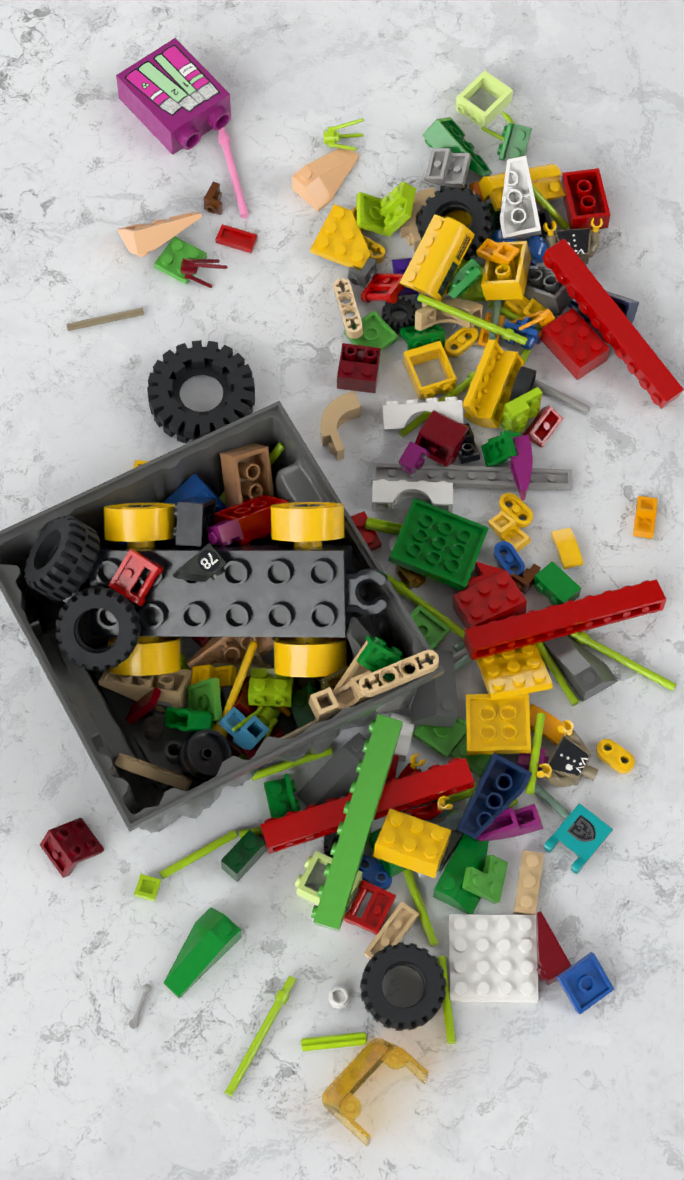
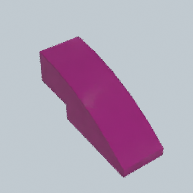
(522, 464)
(513, 823)

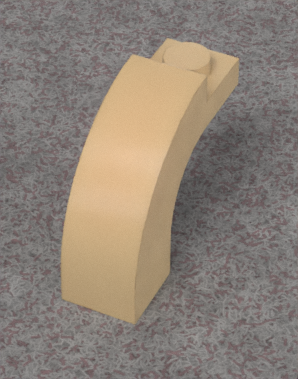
(409, 228)
(429, 316)
(336, 413)

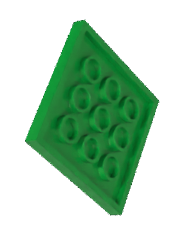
(438, 544)

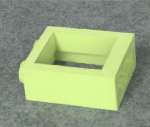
(492, 86)
(310, 865)

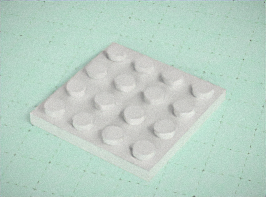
(493, 958)

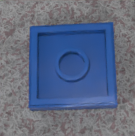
(585, 983)

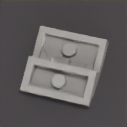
(448, 168)

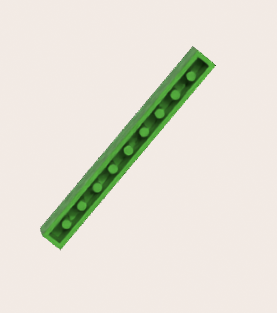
(358, 822)

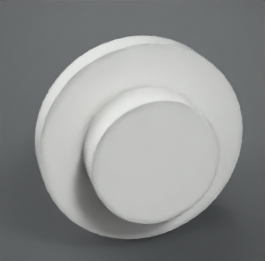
(339, 997)

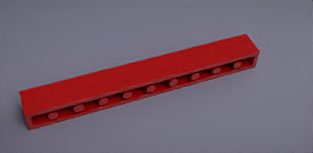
(612, 323)
(564, 619)
(397, 795)

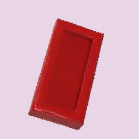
(236, 238)

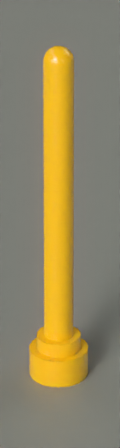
(237, 685)

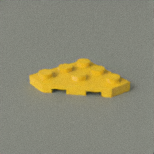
(341, 240)

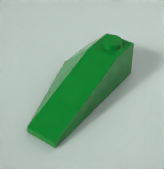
(447, 134)
(449, 887)
(205, 945)

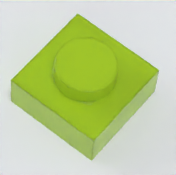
(147, 887)

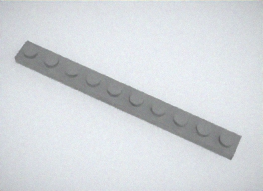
(476, 476)

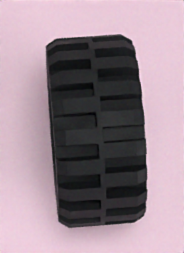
(460, 200)
(62, 558)
(84, 654)
(424, 965)

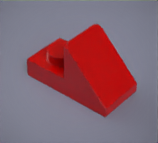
(483, 572)

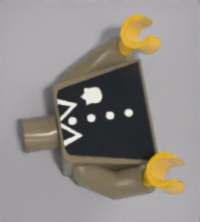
(582, 241)
(568, 761)

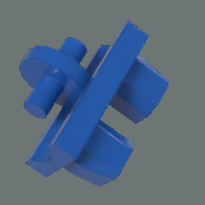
(529, 333)

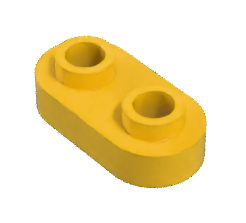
(459, 341)
(517, 510)
(614, 756)

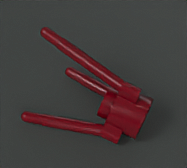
(190, 267)

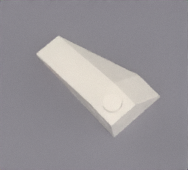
(518, 208)

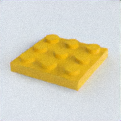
(514, 673)
(498, 724)

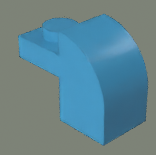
(249, 734)

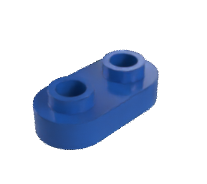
(511, 560)
(372, 872)

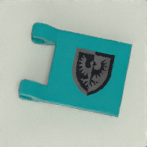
(580, 833)

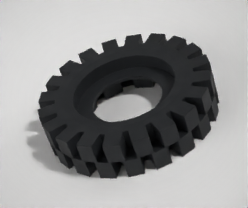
(176, 368)

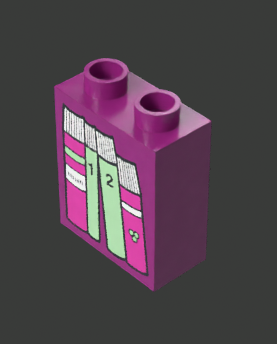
(174, 96)

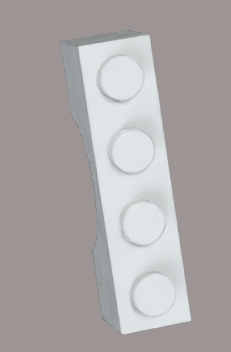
(396, 414)
(389, 493)

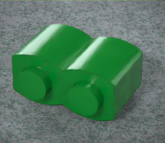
(187, 719)

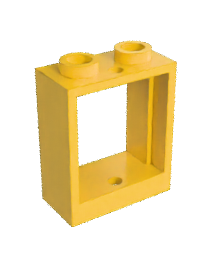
(425, 354)

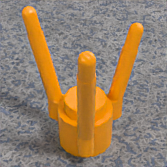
(541, 317)

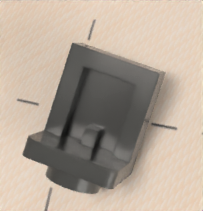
(362, 277)

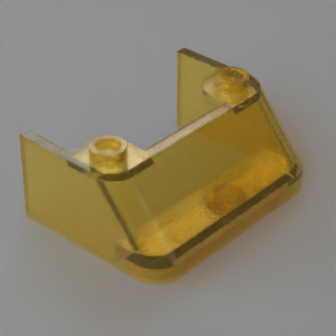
(339, 1095)

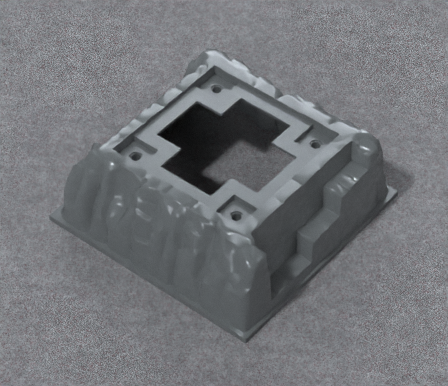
(101, 713)

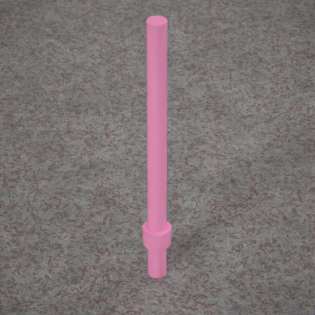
(224, 140)

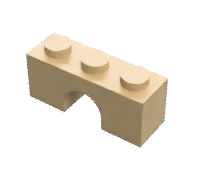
(331, 702)

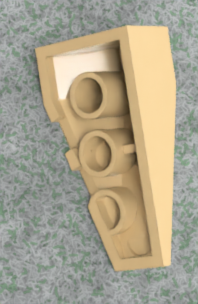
(172, 686)

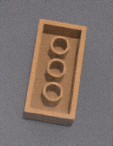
(246, 473)

